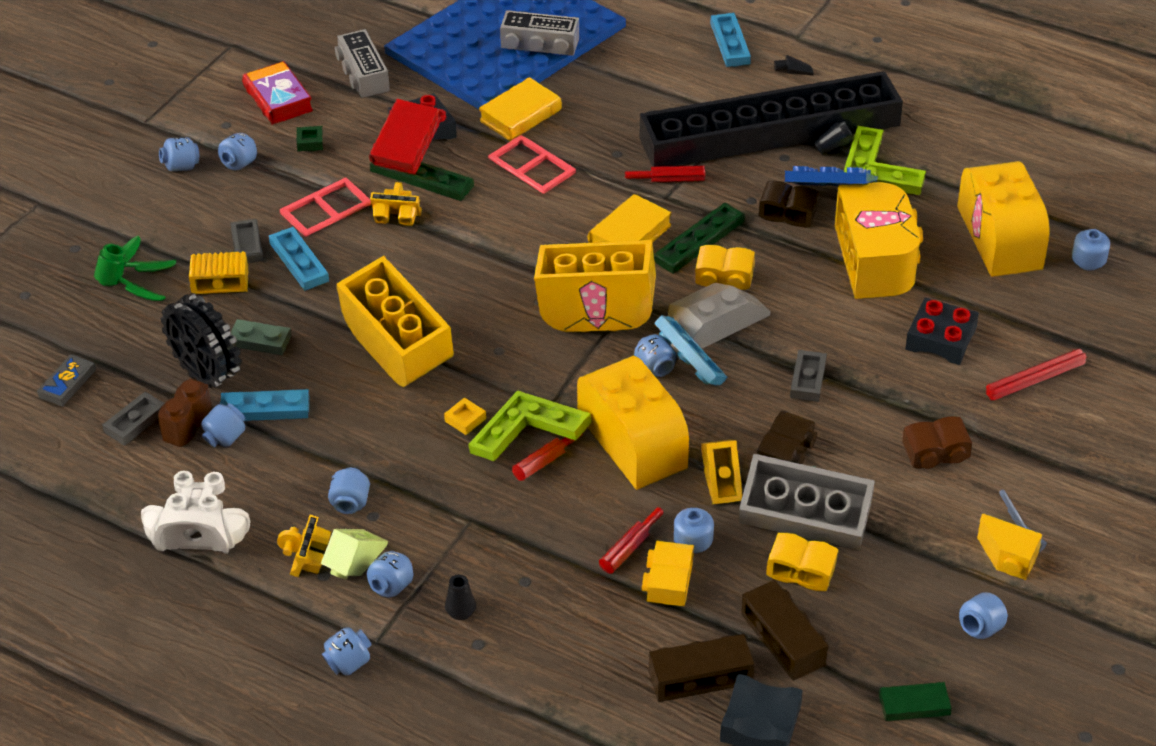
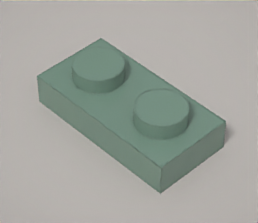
(261, 336)

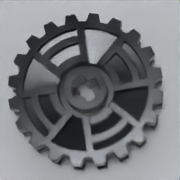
(201, 340)

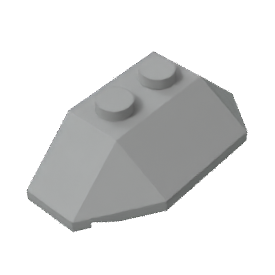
(716, 313)

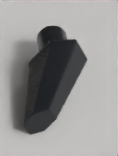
(793, 66)

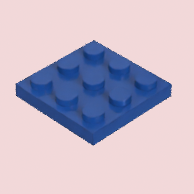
(829, 176)

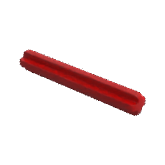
(1035, 374)

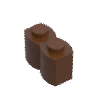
(184, 412)
(937, 442)

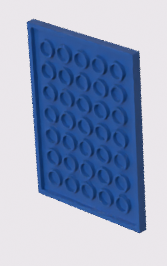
(464, 49)

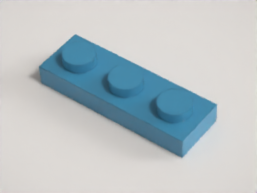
(730, 40)
(299, 258)
(690, 351)
(270, 404)

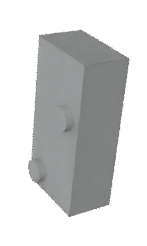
(806, 501)

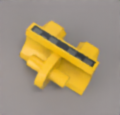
(395, 202)
(312, 536)

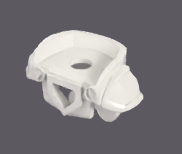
(195, 510)

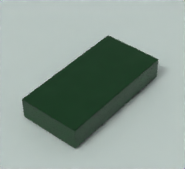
(915, 701)

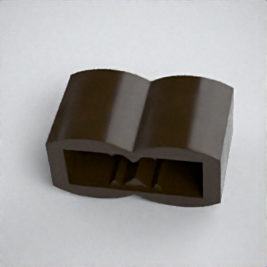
(788, 204)
(788, 438)

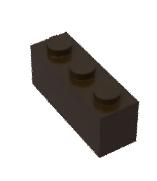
(784, 629)
(699, 667)

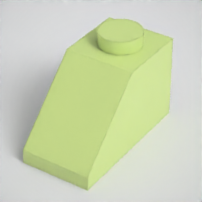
(352, 551)

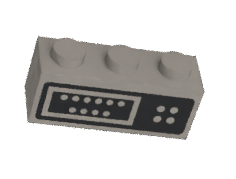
(539, 32)
(362, 63)

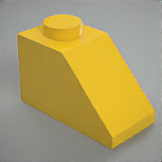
(722, 471)
(1009, 546)

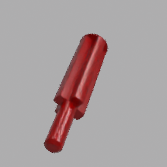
(670, 174)
(540, 458)
(629, 542)

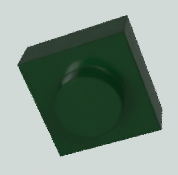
(309, 138)

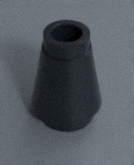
(834, 138)
(459, 599)

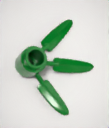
(114, 259)

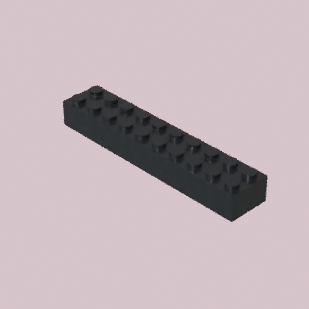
(768, 119)

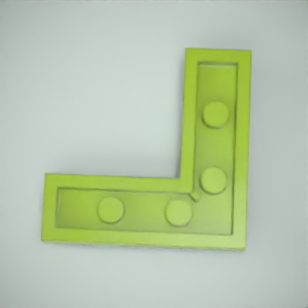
(864, 154)
(525, 410)

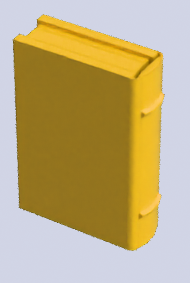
(520, 109)
(632, 221)

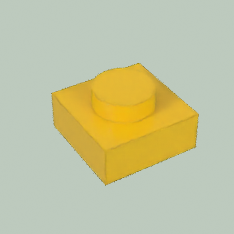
(465, 416)

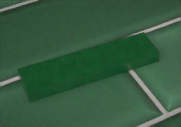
(431, 179)
(704, 232)

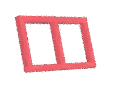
(543, 155)
(316, 196)

